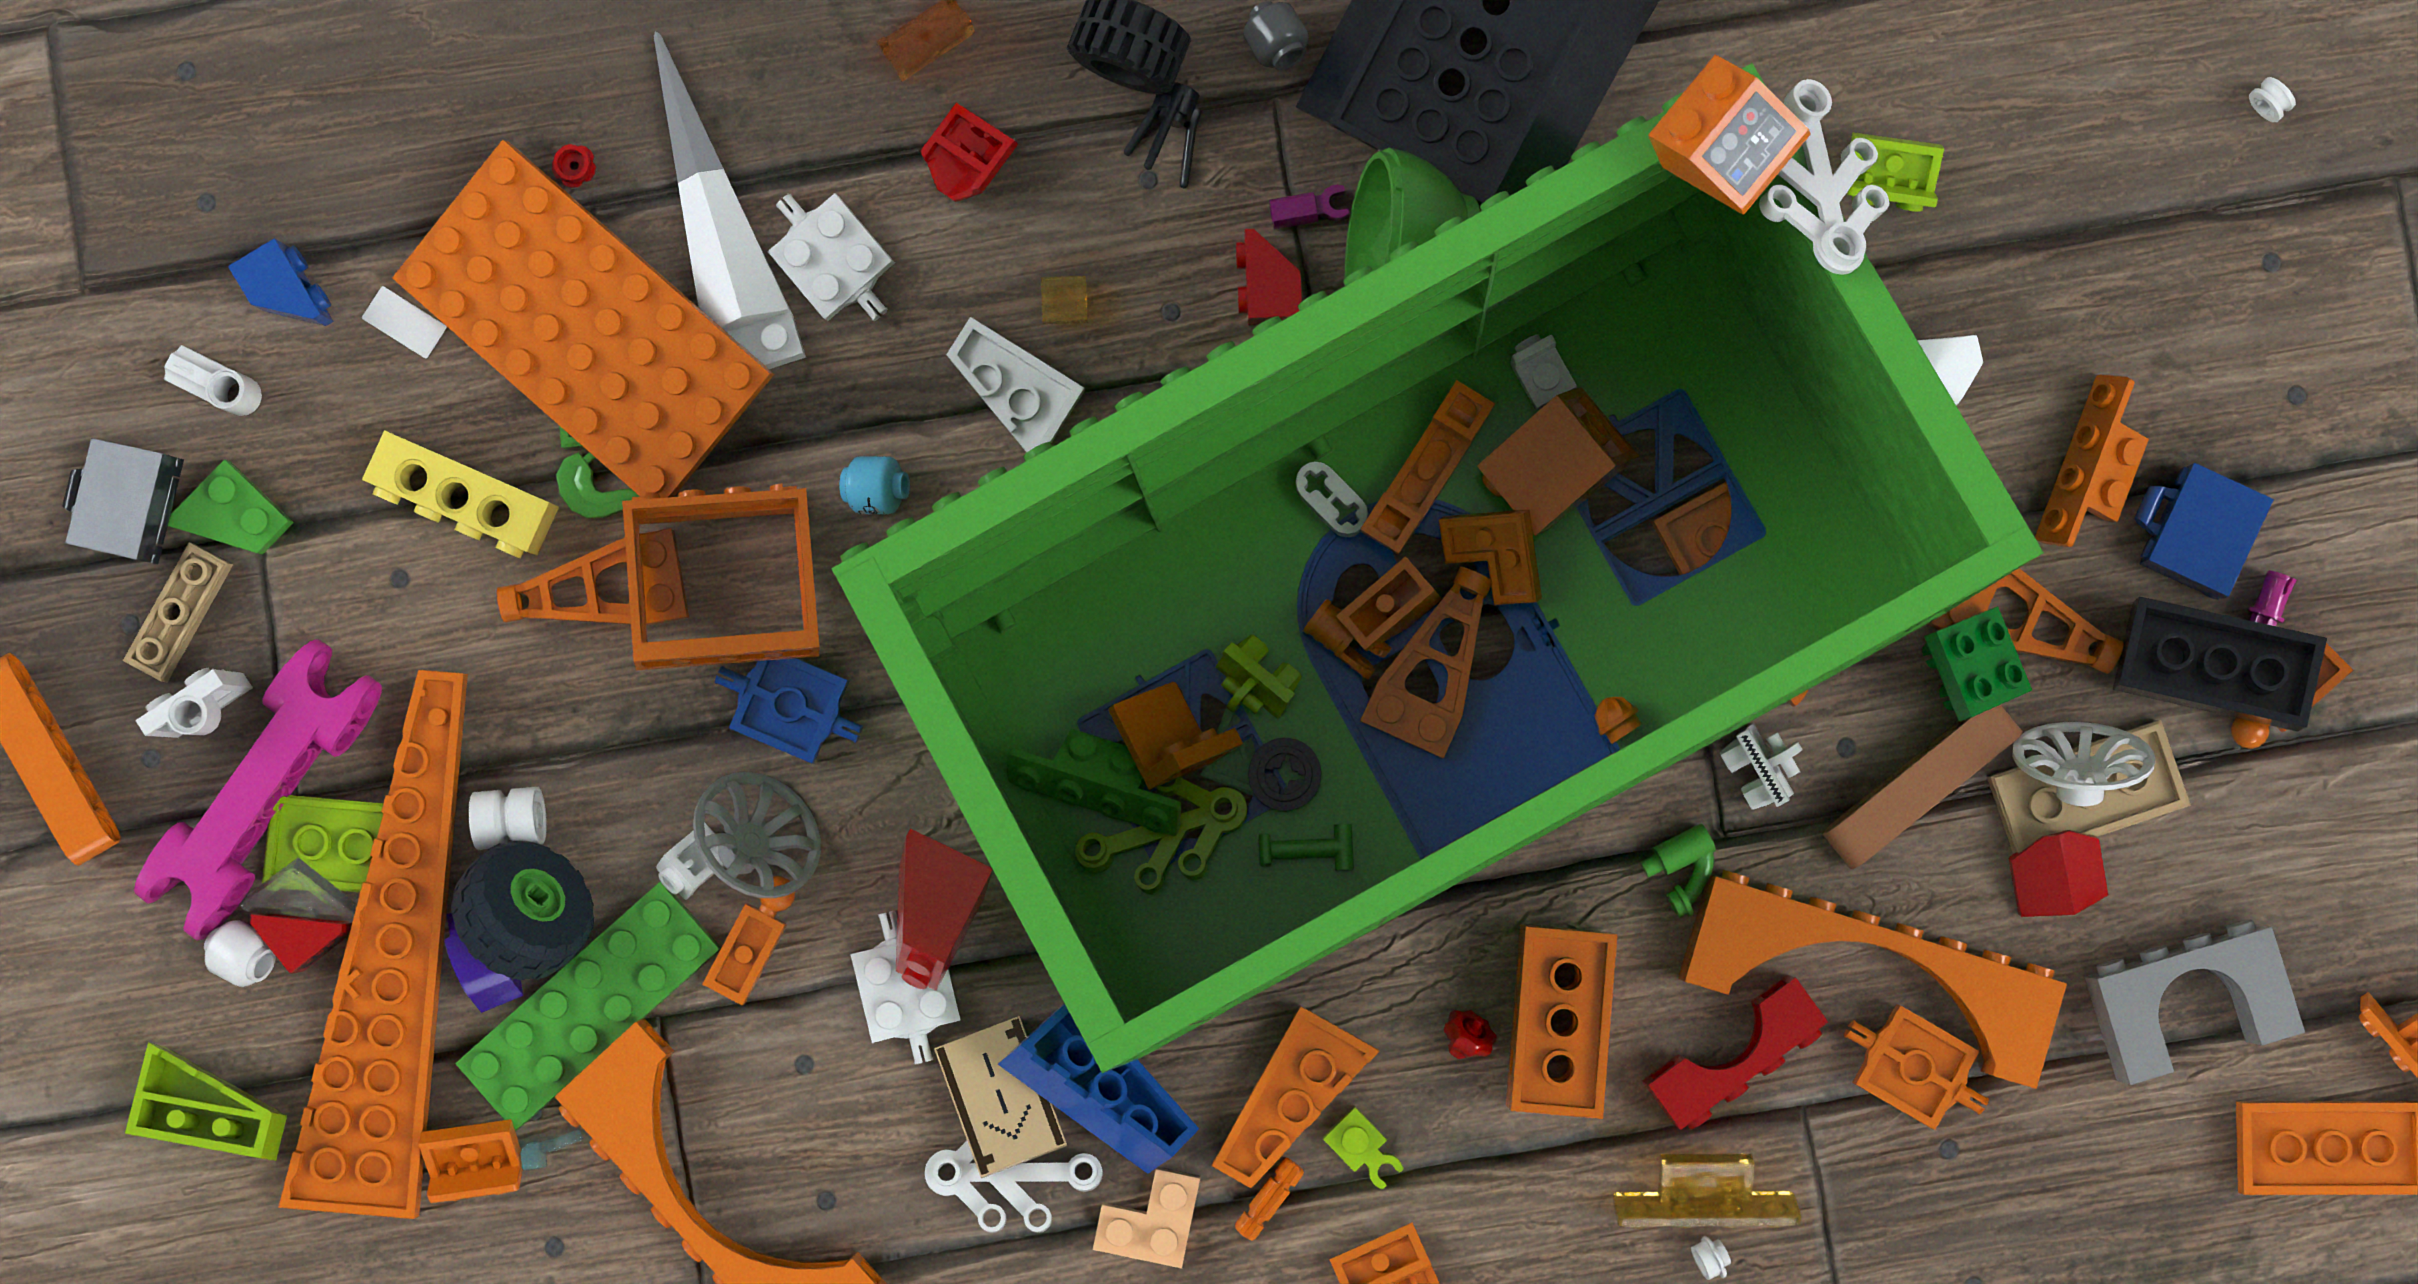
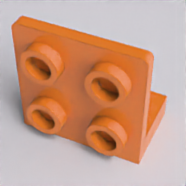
(1166, 735)

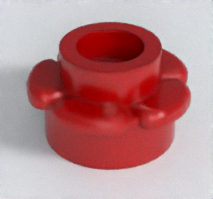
(565, 157)

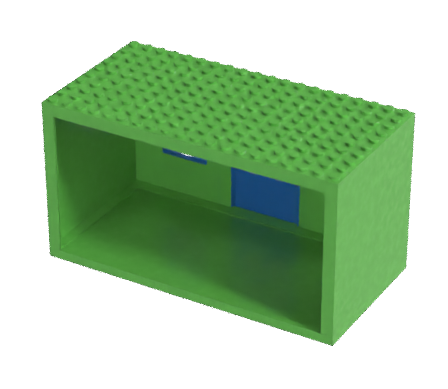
(1185, 532)

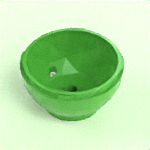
(1399, 203)

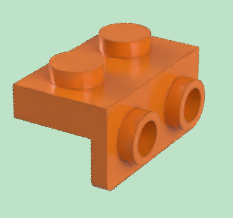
(471, 1160)

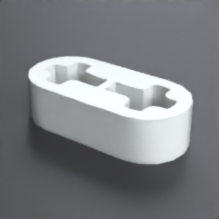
(1339, 491)

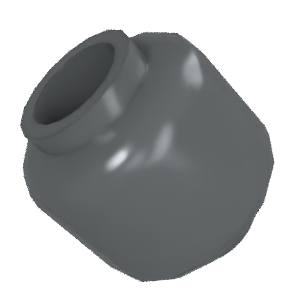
(1276, 35)

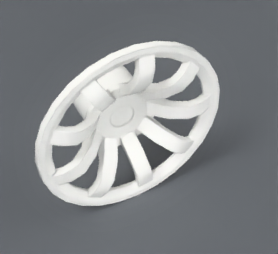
(2083, 777)

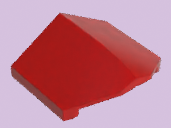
(965, 154)
(2058, 875)

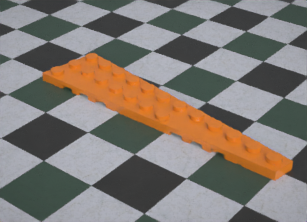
(379, 1041)

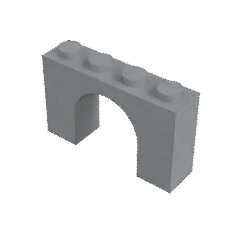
(2130, 995)

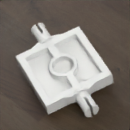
(831, 257)
(895, 1006)

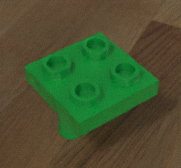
(1976, 664)

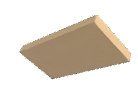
(2034, 810)

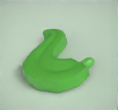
(580, 493)

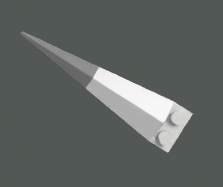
(726, 259)

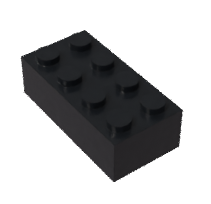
(2220, 664)

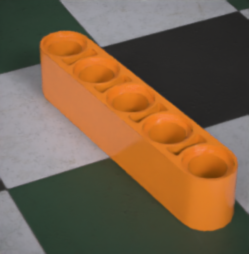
(51, 768)

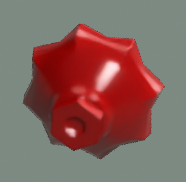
(1469, 1035)

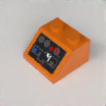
(1728, 135)

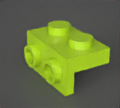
(1903, 170)

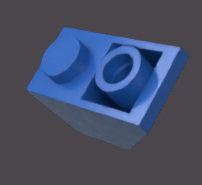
(277, 283)

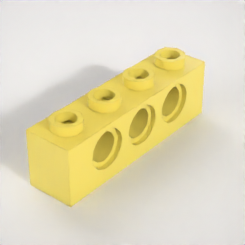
(398, 459)

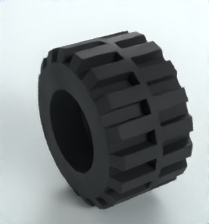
(1129, 44)

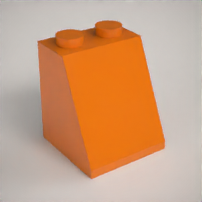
(1557, 459)

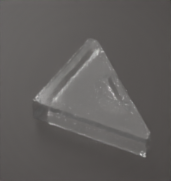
(300, 892)

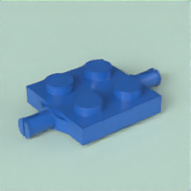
(789, 706)

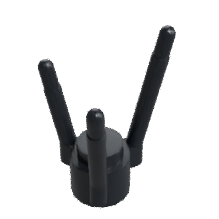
(1173, 110)

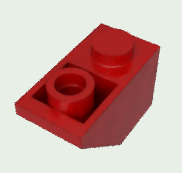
(1271, 280)

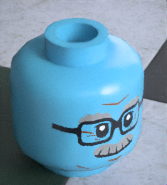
(874, 485)

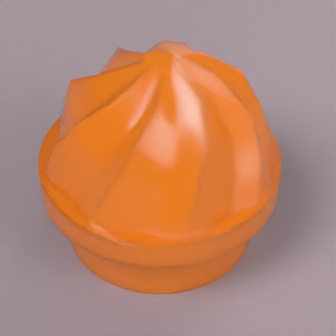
(1616, 718)

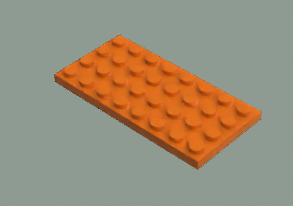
(582, 325)

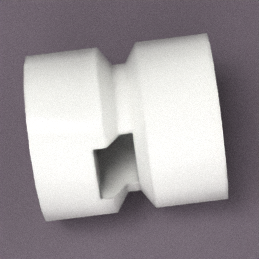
(501, 818)

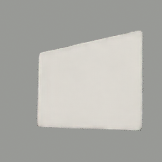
(404, 322)

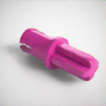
(2272, 598)

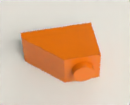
(1389, 605)

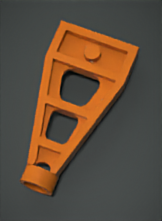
(661, 576)
(2038, 599)
(1413, 718)

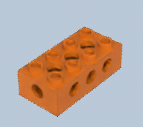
(1586, 1040)

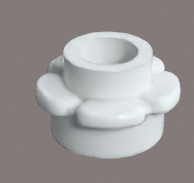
(1711, 1258)

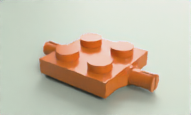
(1916, 1067)

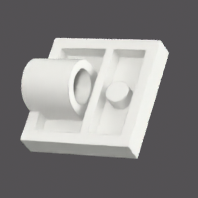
(195, 707)

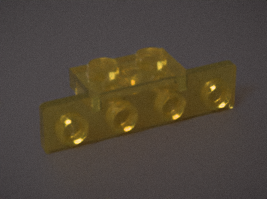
(1706, 1193)

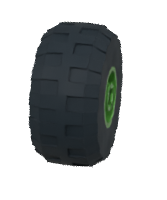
(522, 910)

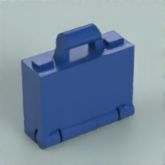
(2202, 530)

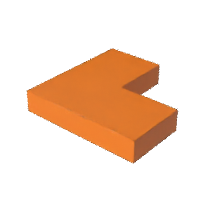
(1502, 541)

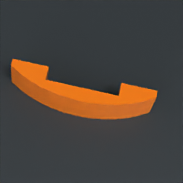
(1428, 468)

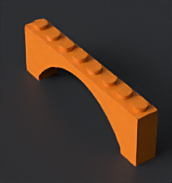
(2004, 1006)
(620, 1109)

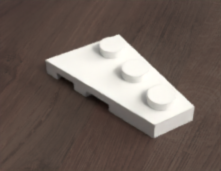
(1015, 385)

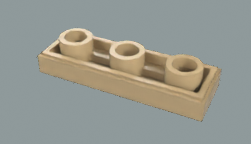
(193, 589)

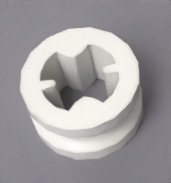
(2272, 99)

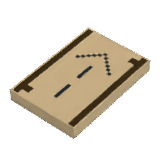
(997, 1111)

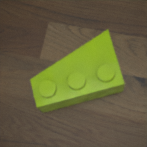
(198, 1109)

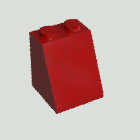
(935, 907)

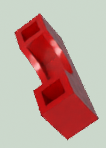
(1782, 1020)

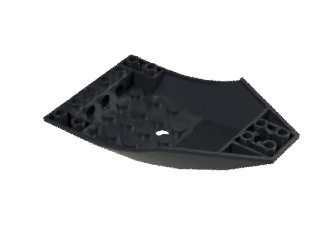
(1521, 95)

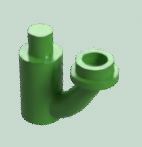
(1678, 852)

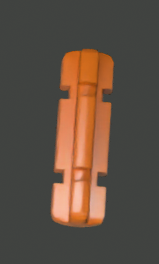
(1269, 1199)

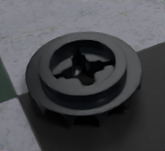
(1271, 757)

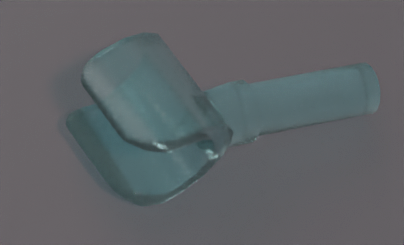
(534, 1153)

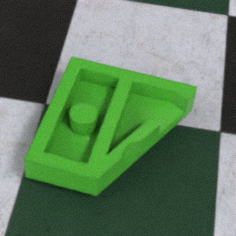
(231, 511)

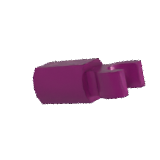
(1306, 208)

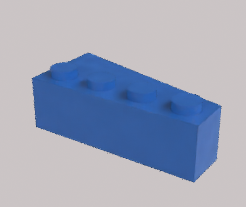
(1117, 1106)

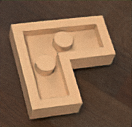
(1156, 1234)

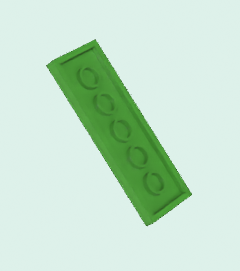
(588, 1005)

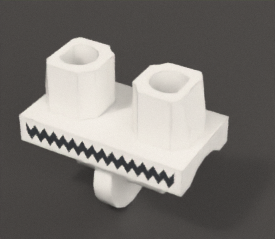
(1771, 784)

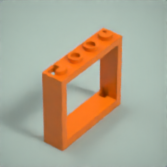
(734, 503)

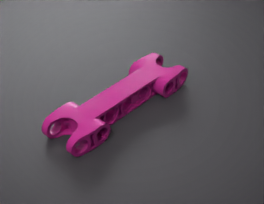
(213, 852)

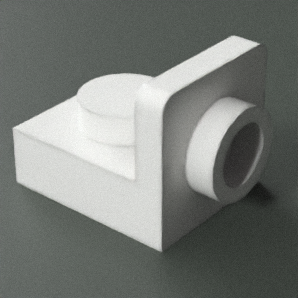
(1541, 370)
(684, 868)

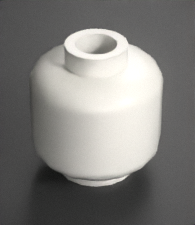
(238, 954)

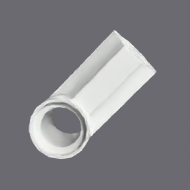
(212, 381)

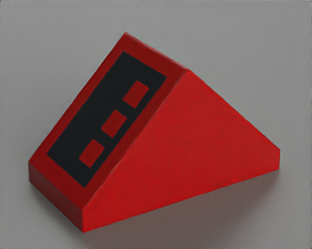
(299, 939)

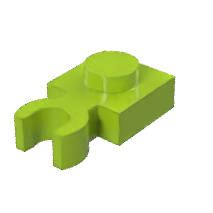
(1359, 1143)

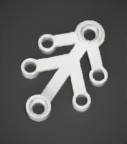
(1836, 243)
(1006, 1183)

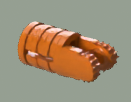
(1330, 632)

